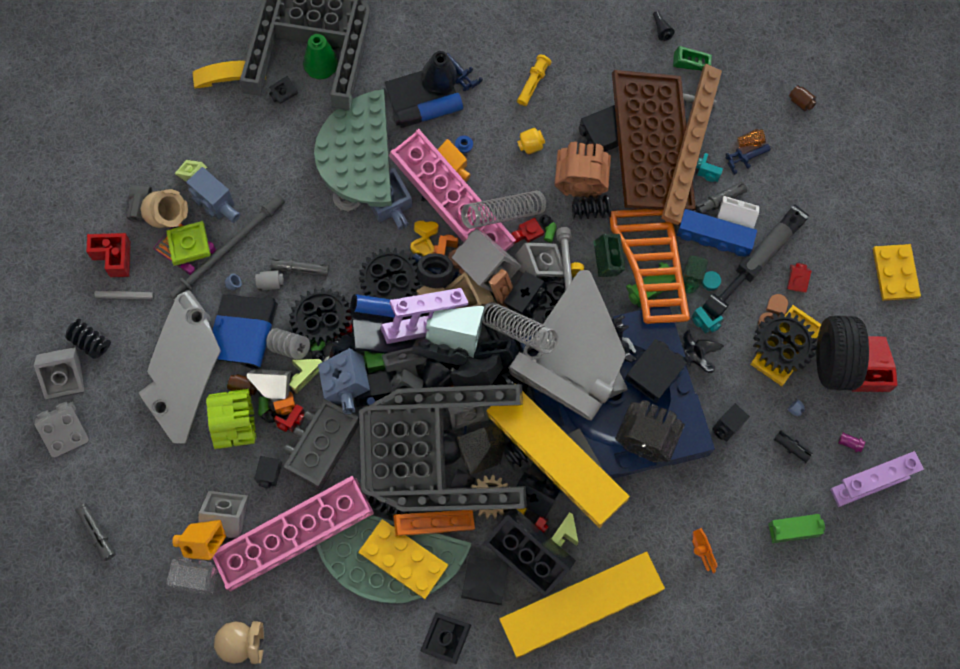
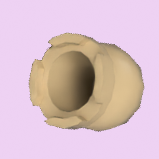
(164, 208)
(238, 642)

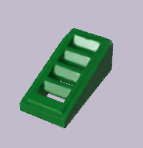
(684, 63)

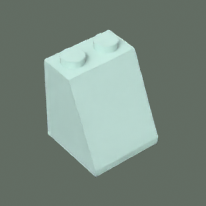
(456, 328)

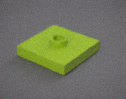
(188, 243)

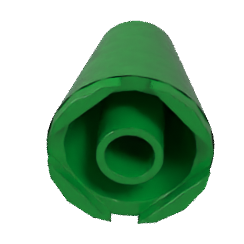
(319, 58)

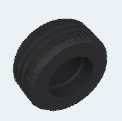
(842, 353)

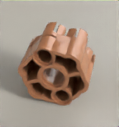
(580, 173)

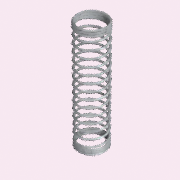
(478, 213)
(501, 310)

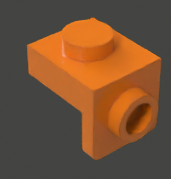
(445, 241)
(285, 406)

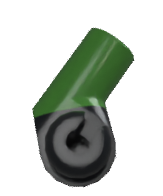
(549, 226)
(317, 351)
(264, 412)

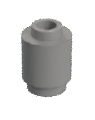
(269, 280)

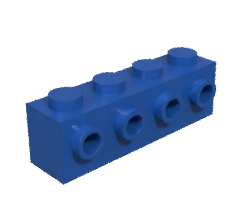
(716, 233)

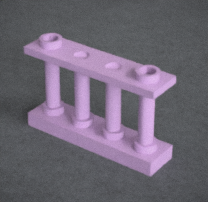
(415, 327)
(876, 479)

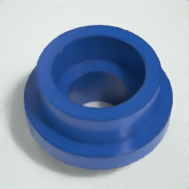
(464, 148)

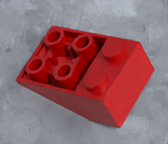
(881, 369)

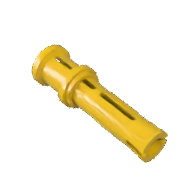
(536, 74)

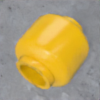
(531, 141)

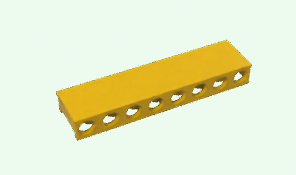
(560, 459)
(581, 604)

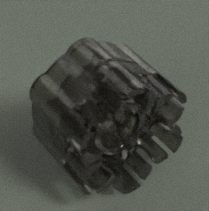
(648, 435)

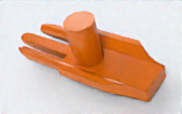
(703, 549)

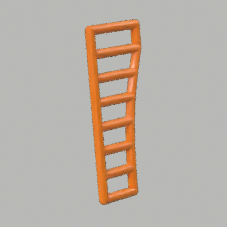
(639, 273)

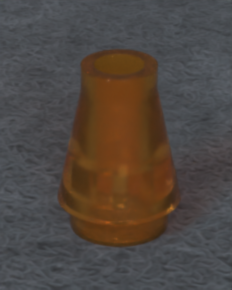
(753, 138)

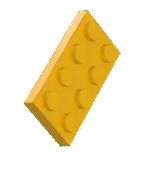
(781, 378)
(403, 559)

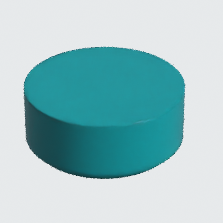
(711, 281)

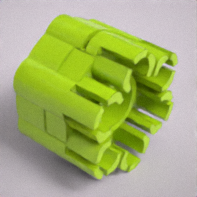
(228, 420)

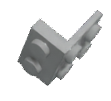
(61, 429)

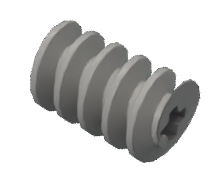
(287, 343)

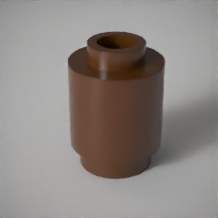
(803, 98)
(241, 382)

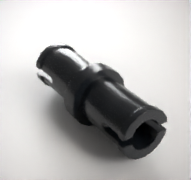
(793, 446)

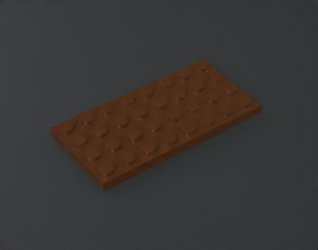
(649, 136)

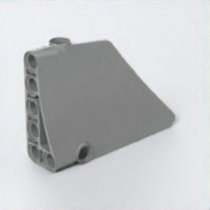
(587, 351)

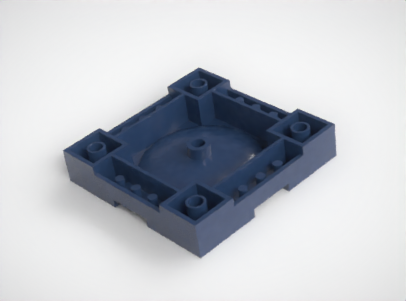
(679, 398)

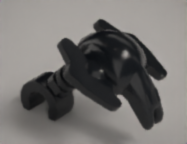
(626, 343)

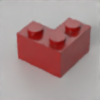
(113, 249)

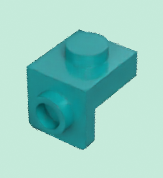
(709, 172)
(702, 320)

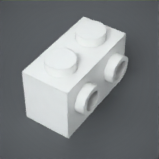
(738, 212)

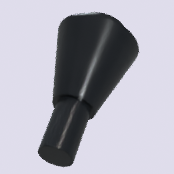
(664, 30)

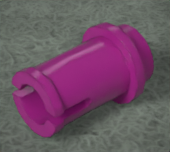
(851, 442)

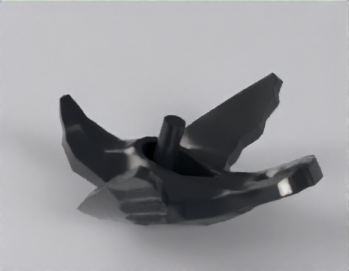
(696, 350)

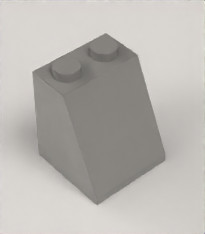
(484, 258)

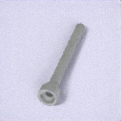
(563, 236)

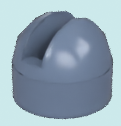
(233, 278)
(796, 408)

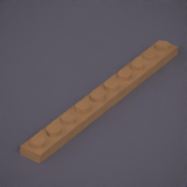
(691, 145)

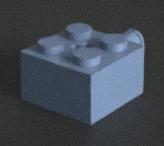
(212, 195)
(400, 202)
(343, 379)

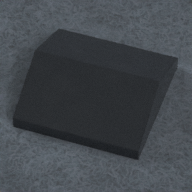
(445, 638)

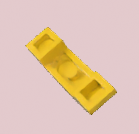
(217, 73)

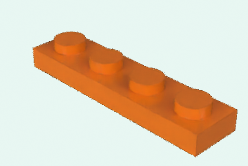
(434, 522)

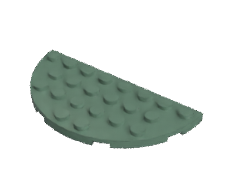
(355, 153)
(371, 582)

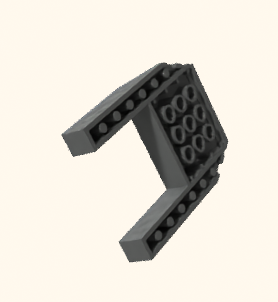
(339, 21)
(406, 453)

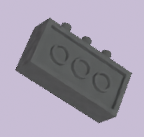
(320, 444)

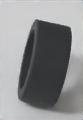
(435, 280)

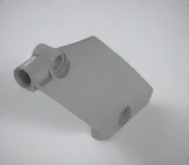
(181, 367)

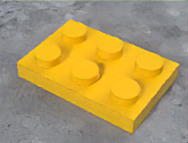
(896, 272)

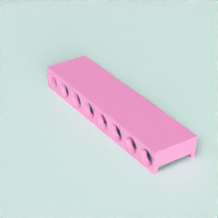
(444, 188)
(292, 533)

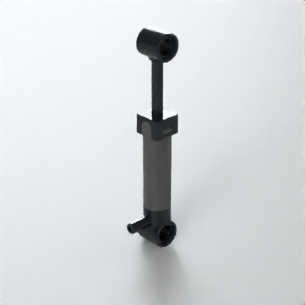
(761, 255)

